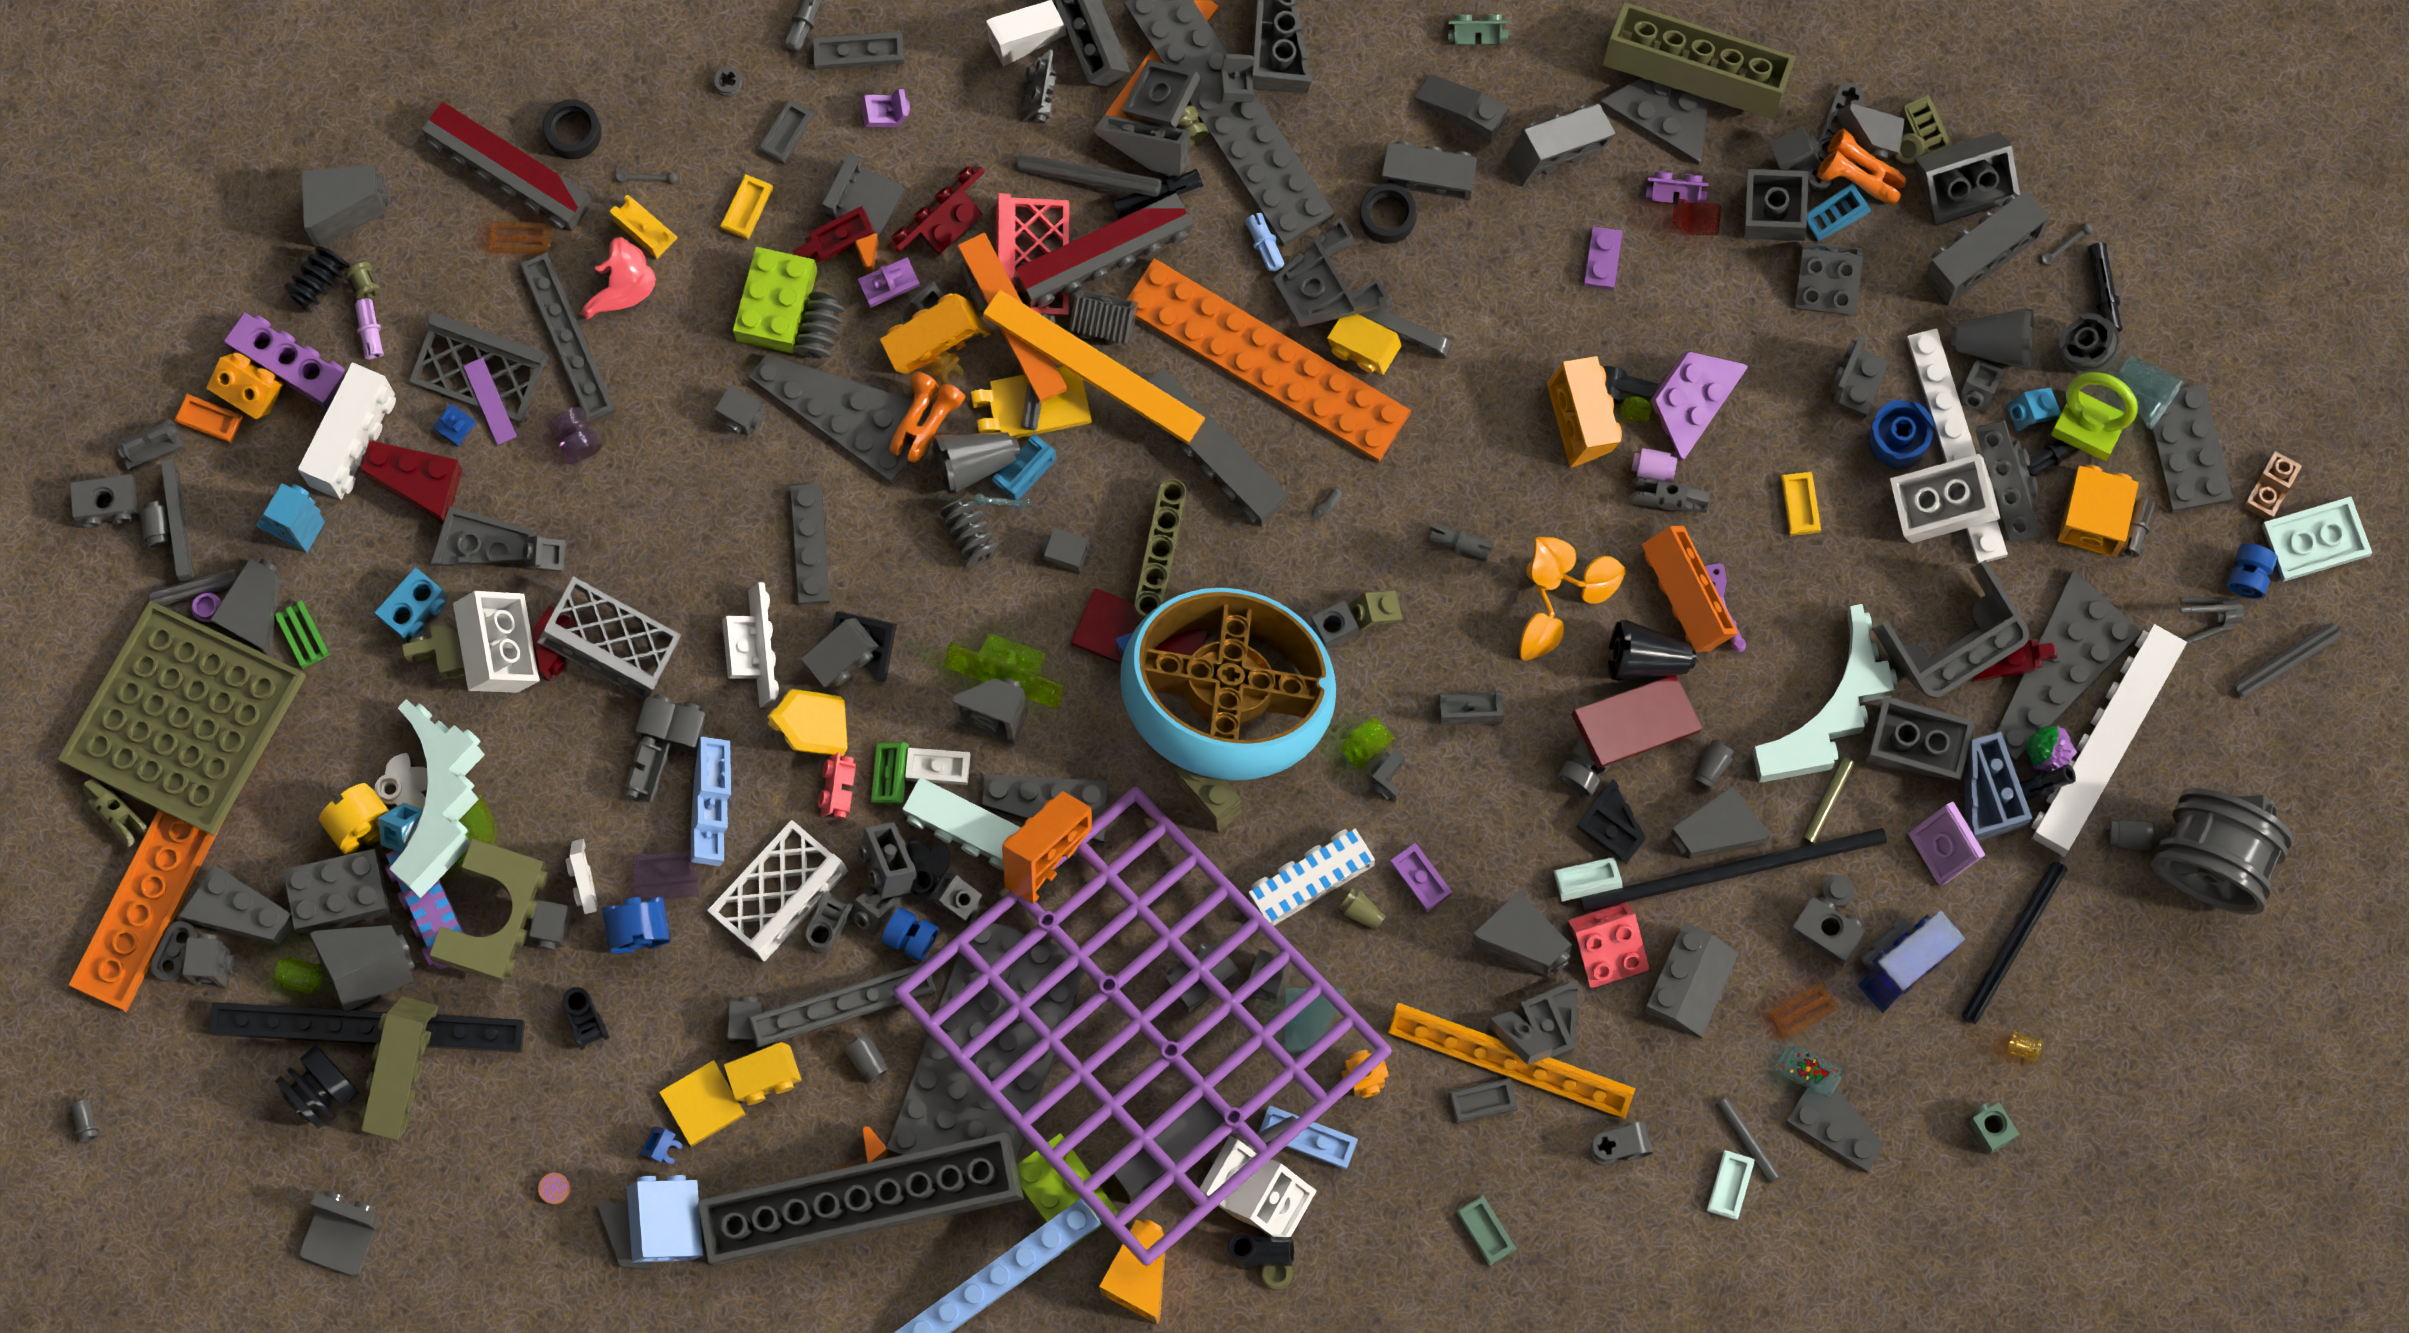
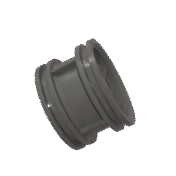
(2222, 851)

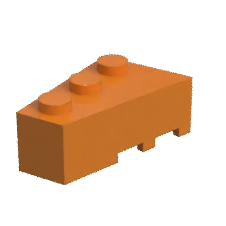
(1043, 842)

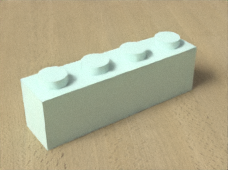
(958, 821)

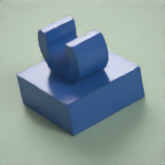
(454, 425)
(658, 1144)

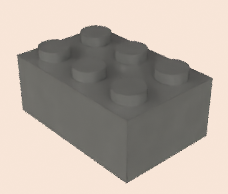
(337, 892)

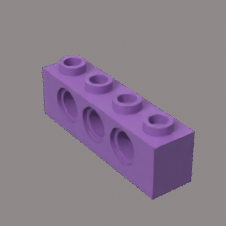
(251, 331)

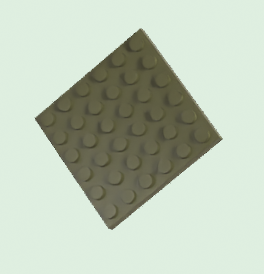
(182, 718)

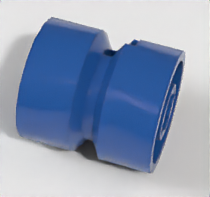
(2252, 568)
(899, 931)

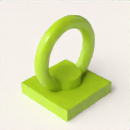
(2090, 422)

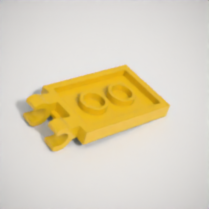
(1008, 400)

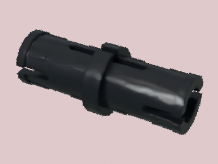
(2047, 782)

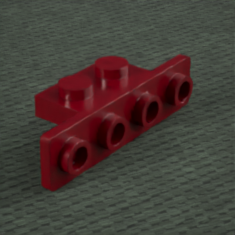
(945, 217)

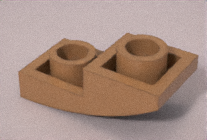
(2272, 486)

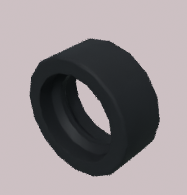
(580, 149)
(1379, 234)

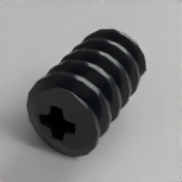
(315, 277)

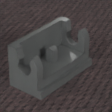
(1471, 708)

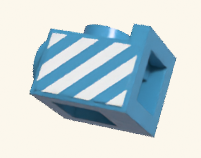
(399, 826)

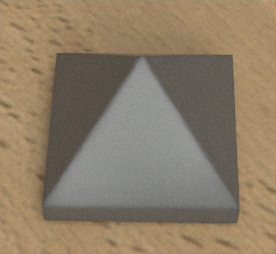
(927, 297)

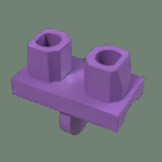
(888, 282)

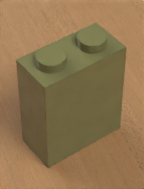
(1211, 797)

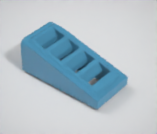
(1851, 216)

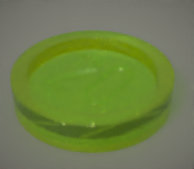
(1636, 409)

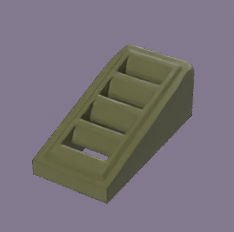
(1926, 104)

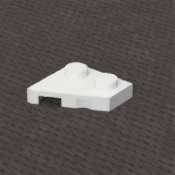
(578, 867)

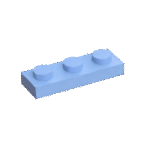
(1316, 1140)

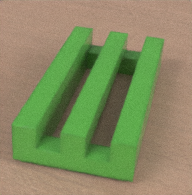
(291, 612)
(894, 773)

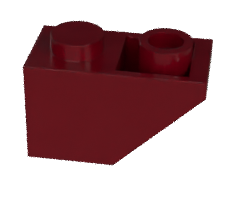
(549, 661)

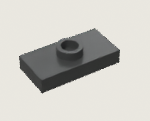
(1520, 1037)

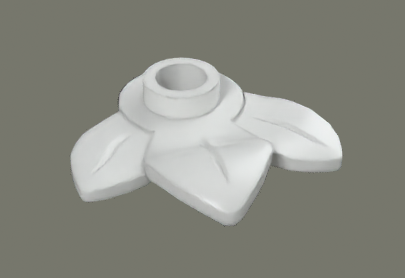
(409, 782)

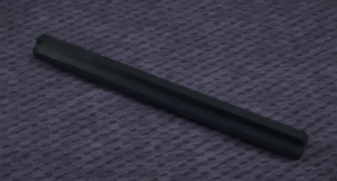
(2014, 942)

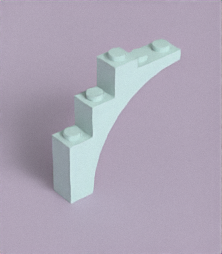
(1810, 747)
(439, 834)

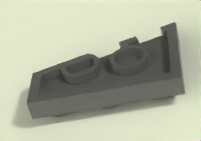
(478, 540)
(1836, 1127)

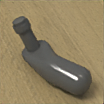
(1327, 505)

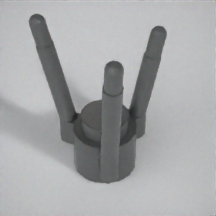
(2224, 610)

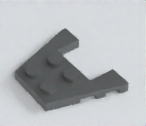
(1315, 288)

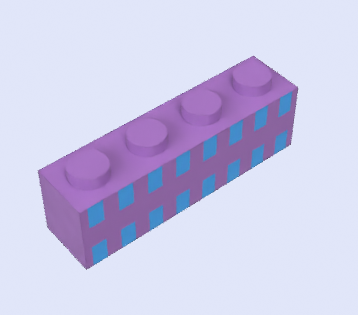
(428, 911)

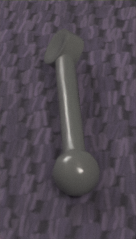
(622, 177)
(2047, 258)

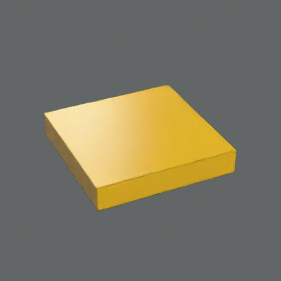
(702, 1103)

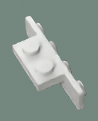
(749, 646)

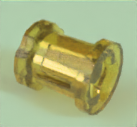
(2024, 1046)

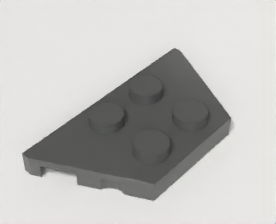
(1664, 113)

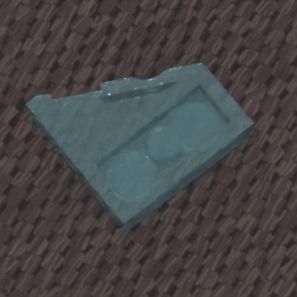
(1310, 1022)

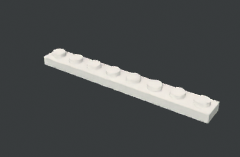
(1951, 428)

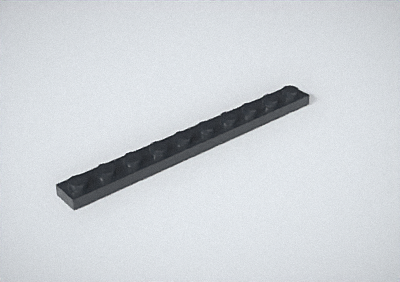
(360, 1027)

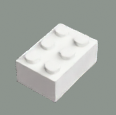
(1944, 498)
(496, 642)

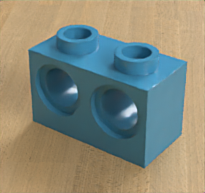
(405, 601)

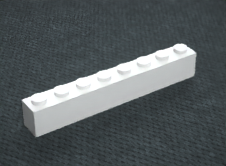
(2109, 739)

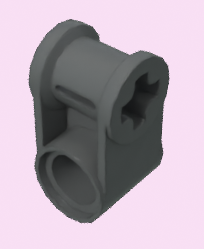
(830, 917)
(1627, 1143)

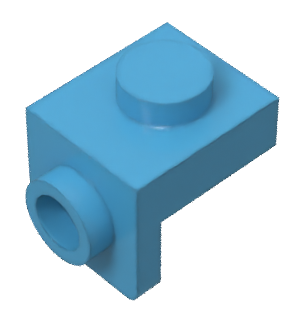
(2033, 408)

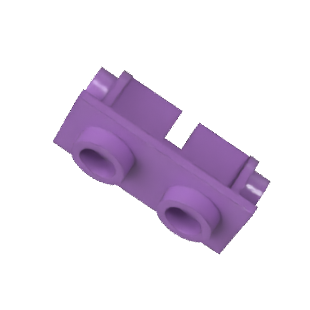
(1665, 186)

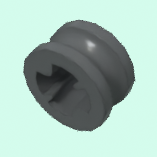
(728, 90)

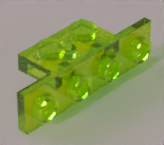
(1007, 659)

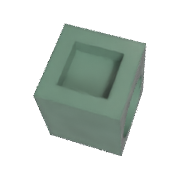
(1993, 1141)

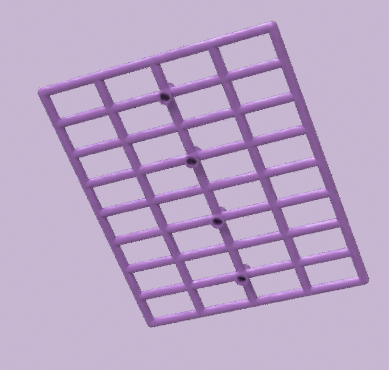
(1170, 1050)

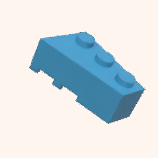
(292, 517)

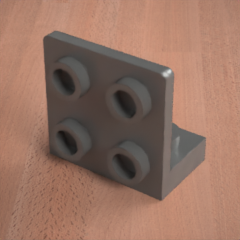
(1829, 278)
(1860, 381)

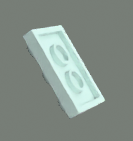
(2317, 539)

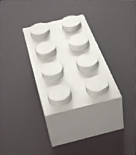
(346, 430)

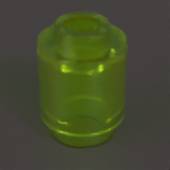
(298, 975)

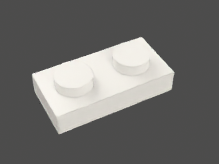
(938, 766)

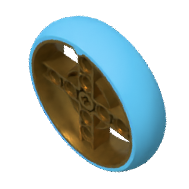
(1228, 683)

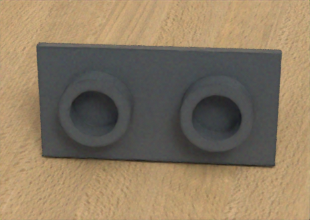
(150, 444)
(643, 783)

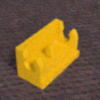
(642, 227)

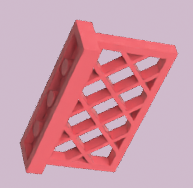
(1006, 235)

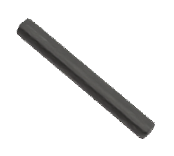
(1089, 175)

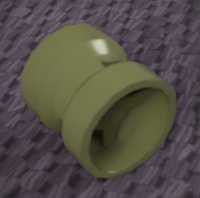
(1190, 121)

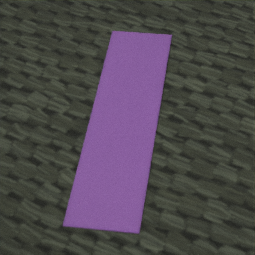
(490, 401)

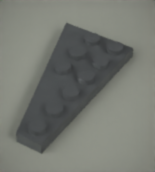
(843, 410)
(2087, 641)

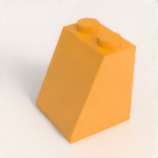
(2098, 511)
(1133, 1283)

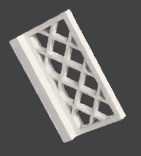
(796, 907)

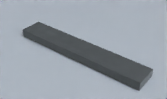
(567, 337)
(833, 1007)

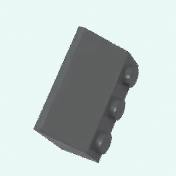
(1967, 177)
(993, 709)
(1692, 980)

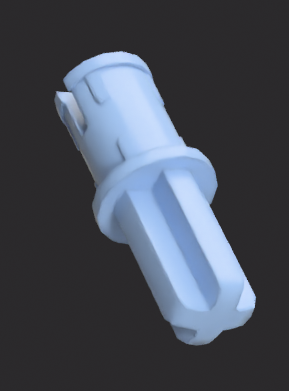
(1264, 242)

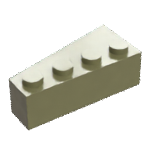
(396, 1067)

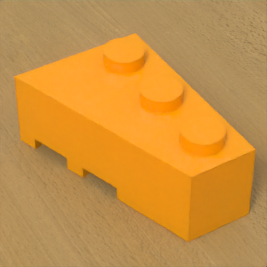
(933, 332)

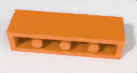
(1689, 589)

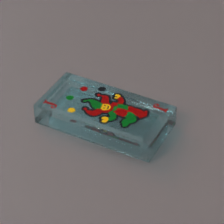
(1809, 1070)

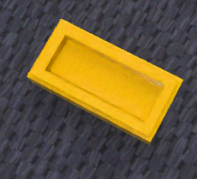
(746, 207)
(1800, 503)

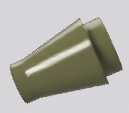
(1361, 909)

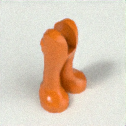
(1876, 183)
(924, 391)

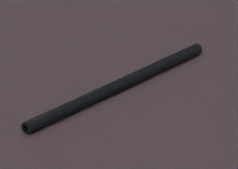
(1734, 869)

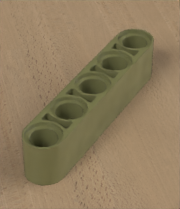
(1161, 539)

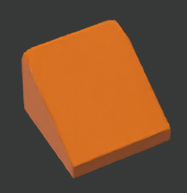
(867, 250)
(874, 1147)

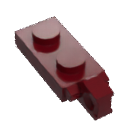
(836, 236)
(2019, 662)

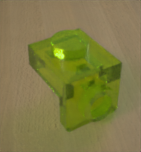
(1366, 742)

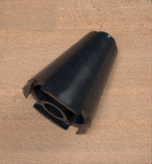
(1647, 653)

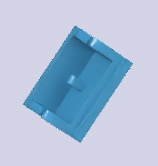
(1030, 464)

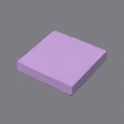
(1946, 844)

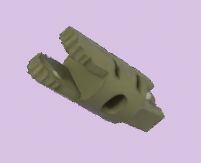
(113, 811)

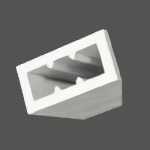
(1025, 31)

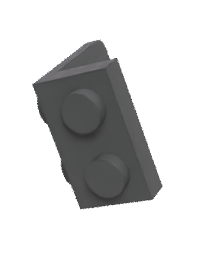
(858, 188)
(339, 1233)

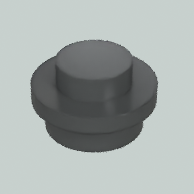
(1838, 890)

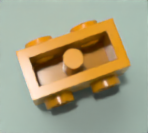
(245, 385)

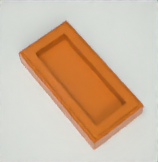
(208, 418)

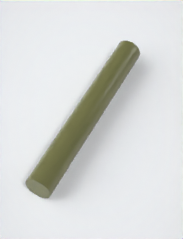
(1828, 800)

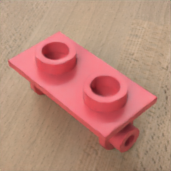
(837, 773)

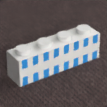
(1312, 877)

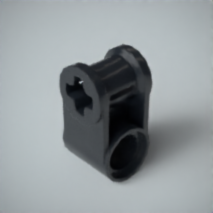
(585, 1023)

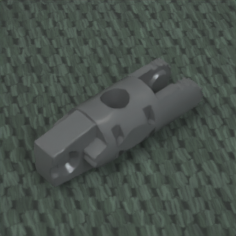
(1669, 496)

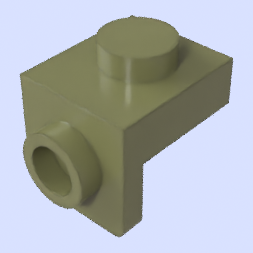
(1376, 609)

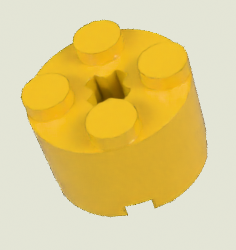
(354, 818)

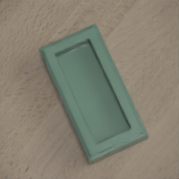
(1486, 1230)

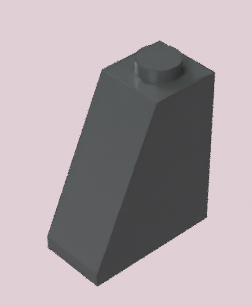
(251, 606)
(1719, 828)

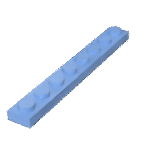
(1006, 1271)

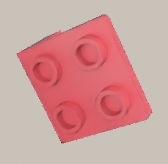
(1609, 944)

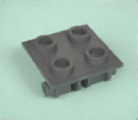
(1040, 82)

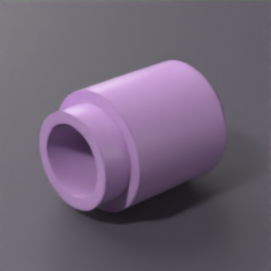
(1654, 465)

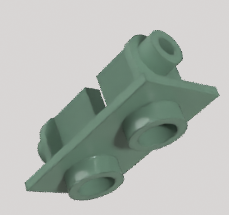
(1490, 29)

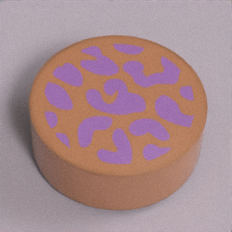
(554, 1189)

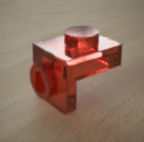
(1697, 218)

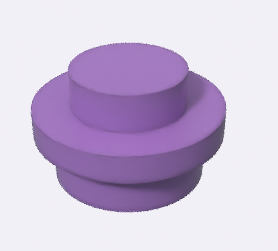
(205, 606)

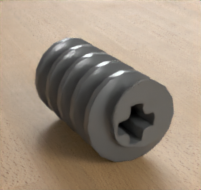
(818, 325)
(969, 532)

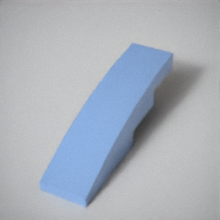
(709, 801)

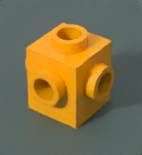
(1370, 1084)

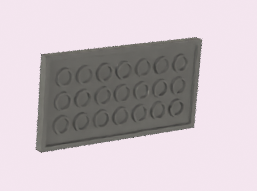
(942, 1099)

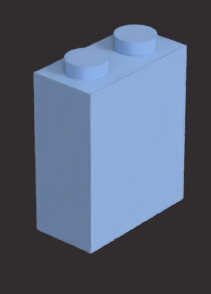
(664, 1219)

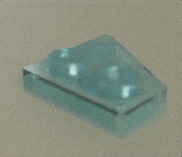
(2151, 387)

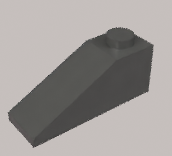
(1464, 106)
(1152, 145)

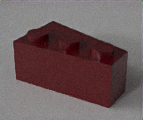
(415, 476)

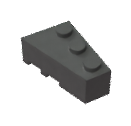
(236, 909)

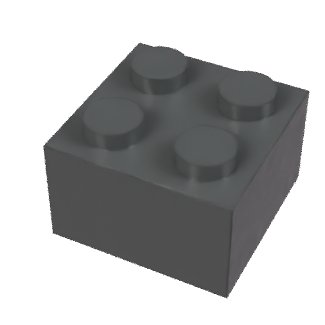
(1776, 204)

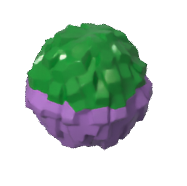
(2050, 748)

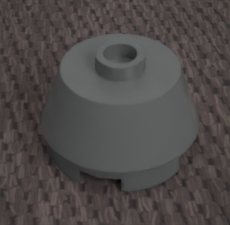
(2089, 343)

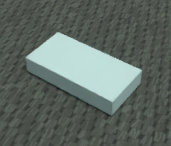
(1588, 879)
(1730, 1185)

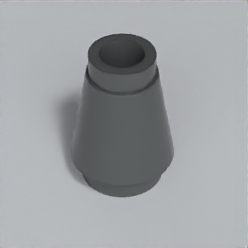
(1713, 763)

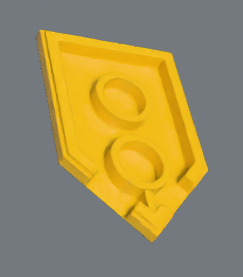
(812, 722)

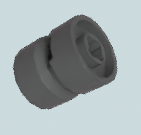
(1581, 772)

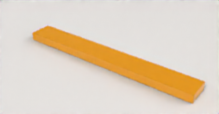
(1094, 366)
(1498, 1057)

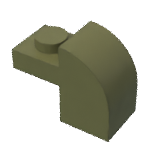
(443, 646)

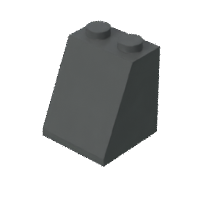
(341, 200)
(1523, 938)
(363, 962)

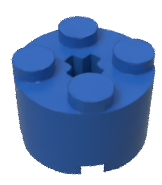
(1900, 450)
(636, 925)

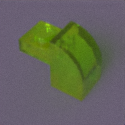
(480, 824)

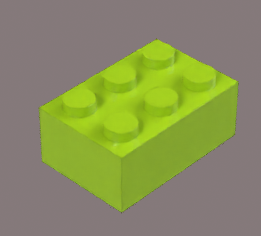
(774, 300)
(1048, 1190)

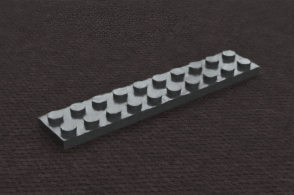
(1239, 129)

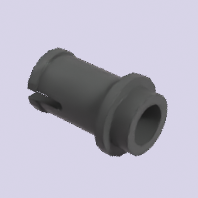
(84, 1122)

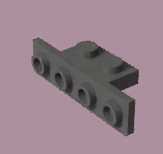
(2010, 479)

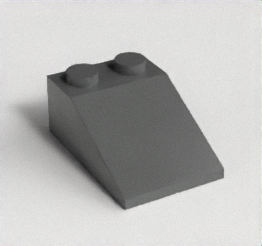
(1918, 740)

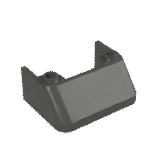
(1997, 636)

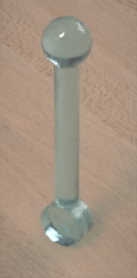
(980, 499)

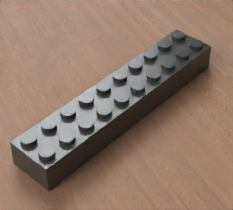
(860, 1199)

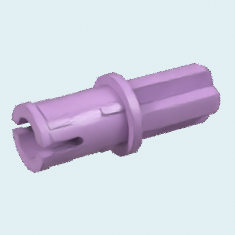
(368, 329)

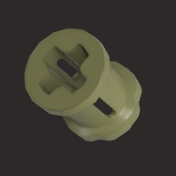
(363, 281)

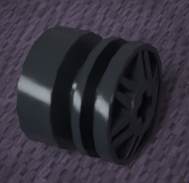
(316, 1087)

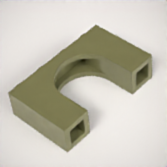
(493, 955)

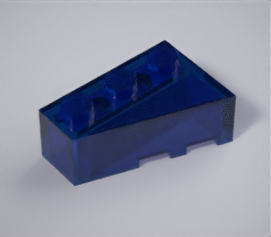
(1910, 960)

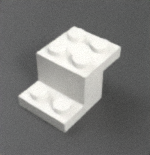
(1268, 1199)

